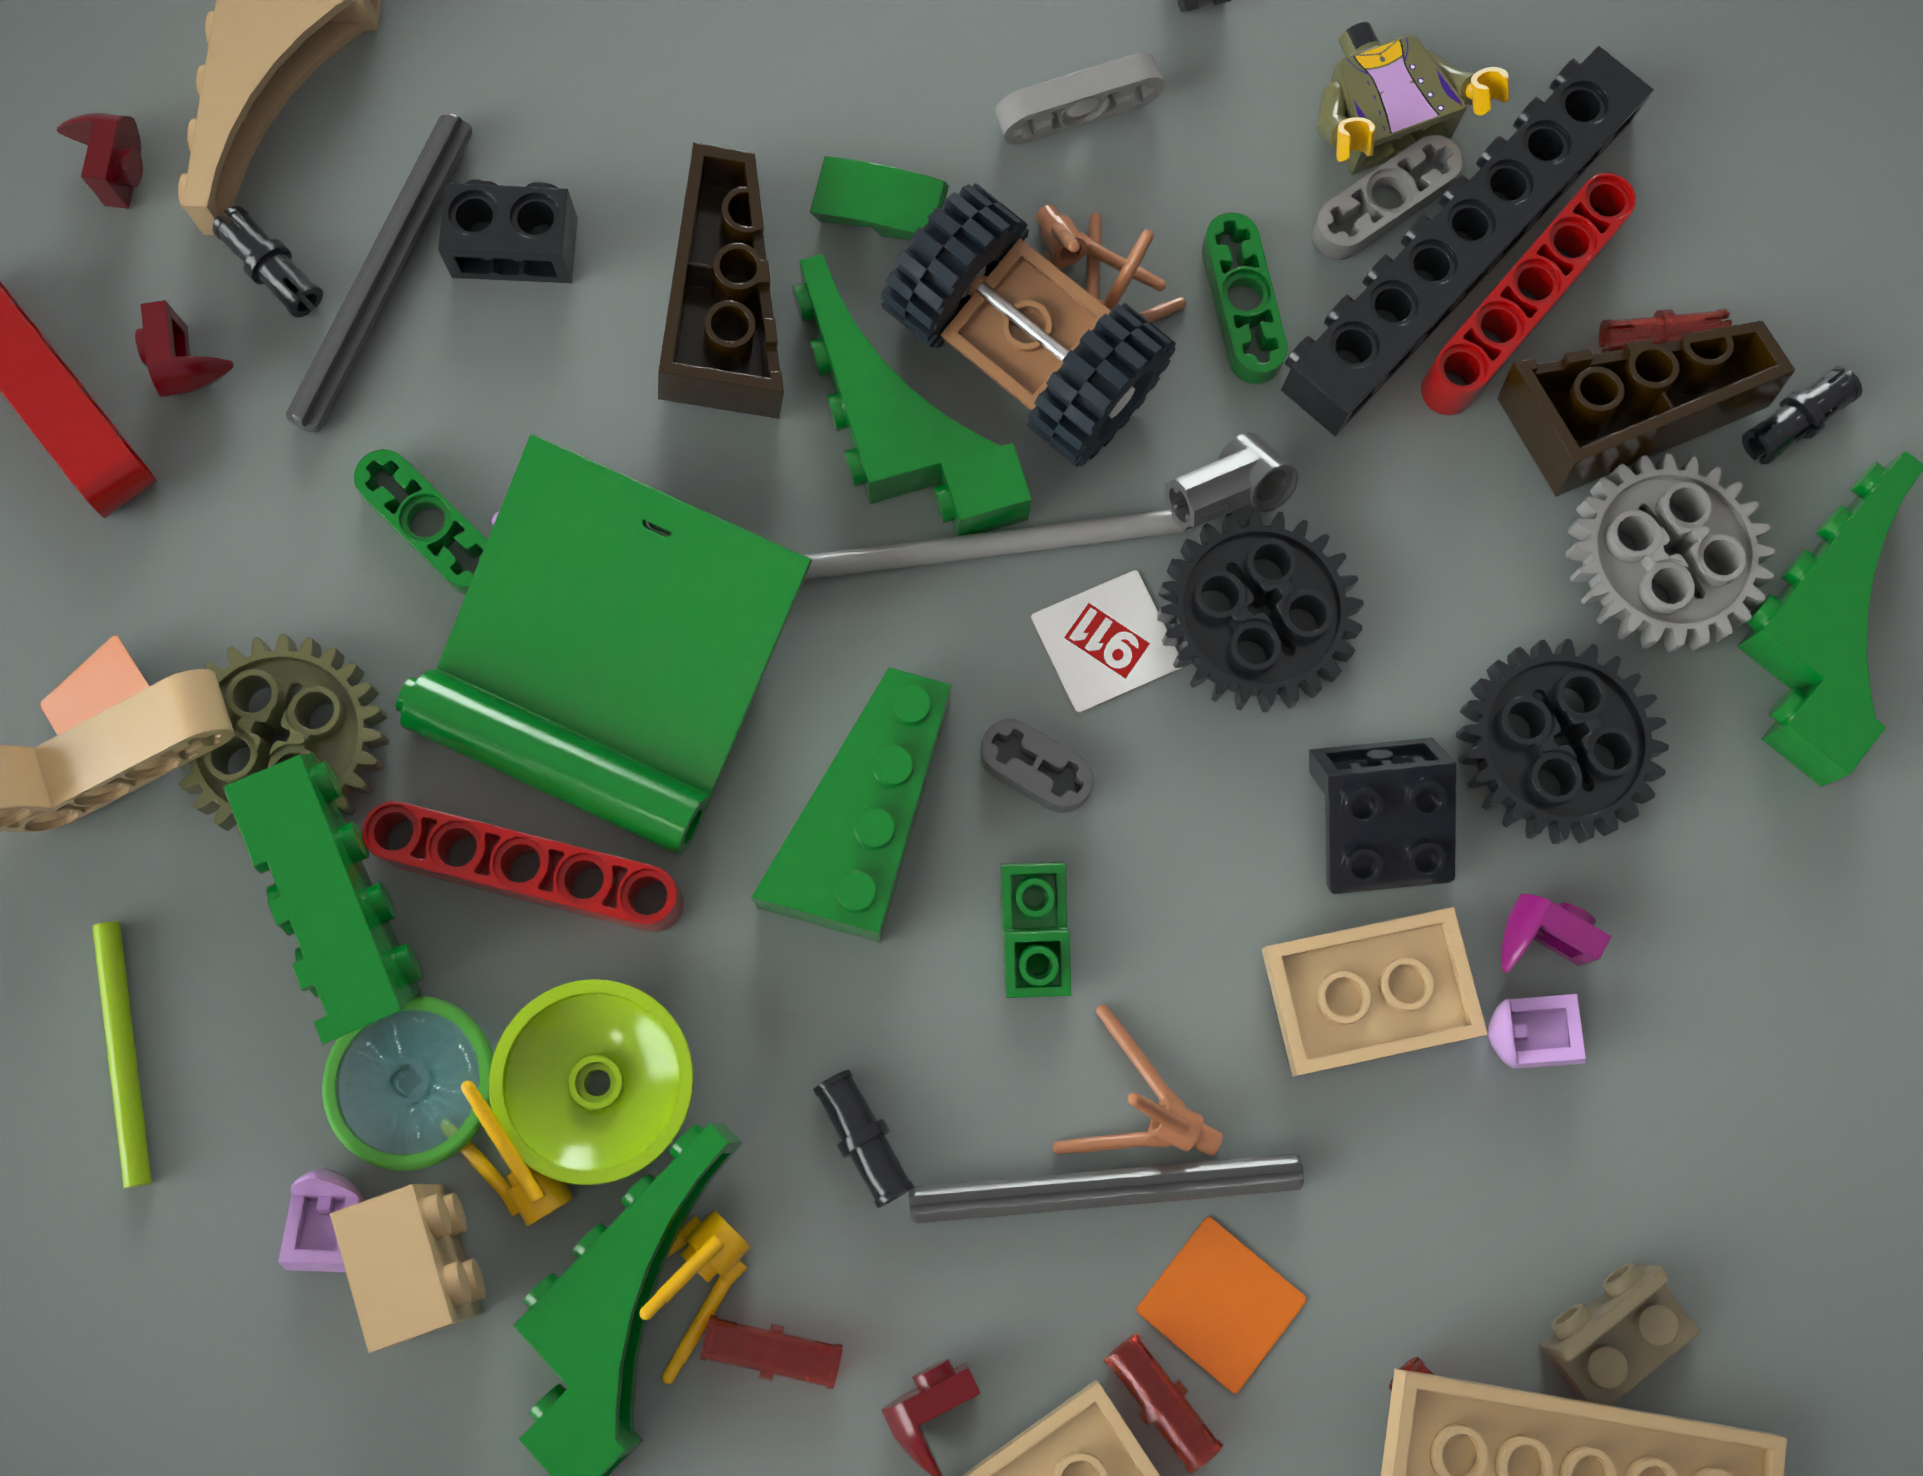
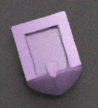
(1538, 1032)
(309, 1234)

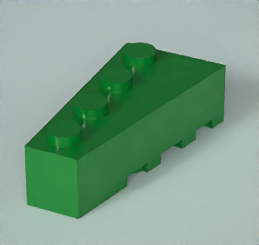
(858, 824)
(325, 894)

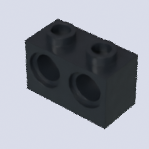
(505, 246)

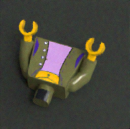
(1395, 95)

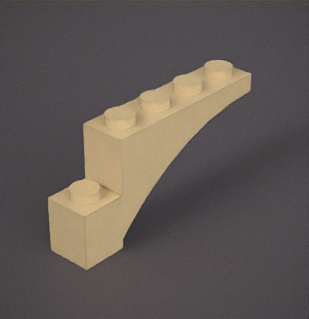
(251, 70)

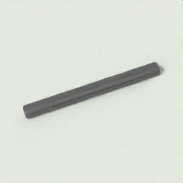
(379, 274)
(1105, 1188)

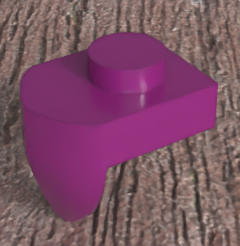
(1559, 927)

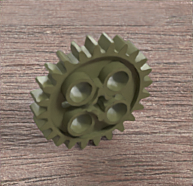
(342, 742)

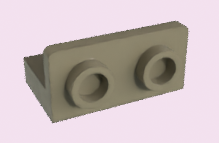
(1619, 1335)

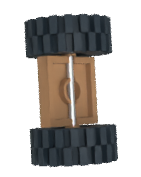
(1025, 323)

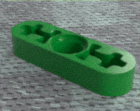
(1251, 272)
(428, 497)

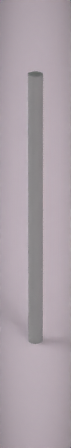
(992, 543)

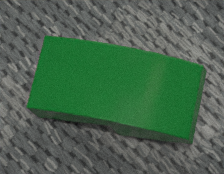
(876, 197)
(1035, 929)

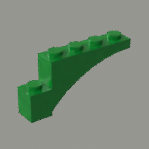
(896, 433)
(1819, 629)
(591, 1319)

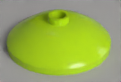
(545, 1070)

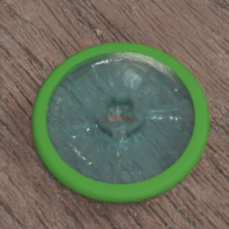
(377, 1116)

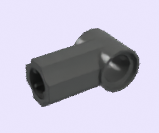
(1243, 475)

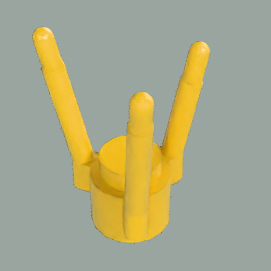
(527, 1190)
(711, 1250)

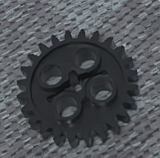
(1306, 583)
(1610, 718)

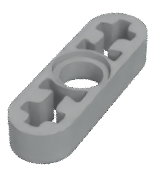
(1079, 98)
(1396, 173)

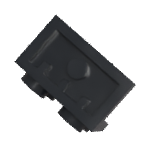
(1387, 814)

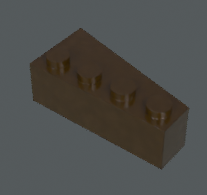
(720, 310)

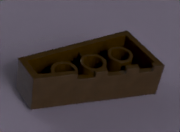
(1623, 404)

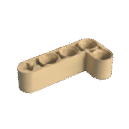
(112, 752)

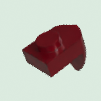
(112, 155)
(166, 353)
(937, 1391)

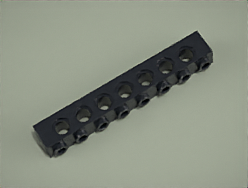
(1603, 99)

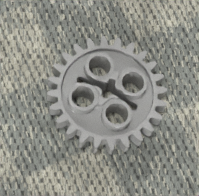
(1713, 528)

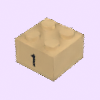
(408, 1264)

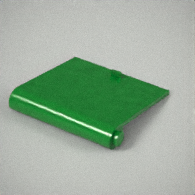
(607, 650)

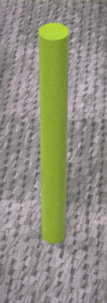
(122, 1055)

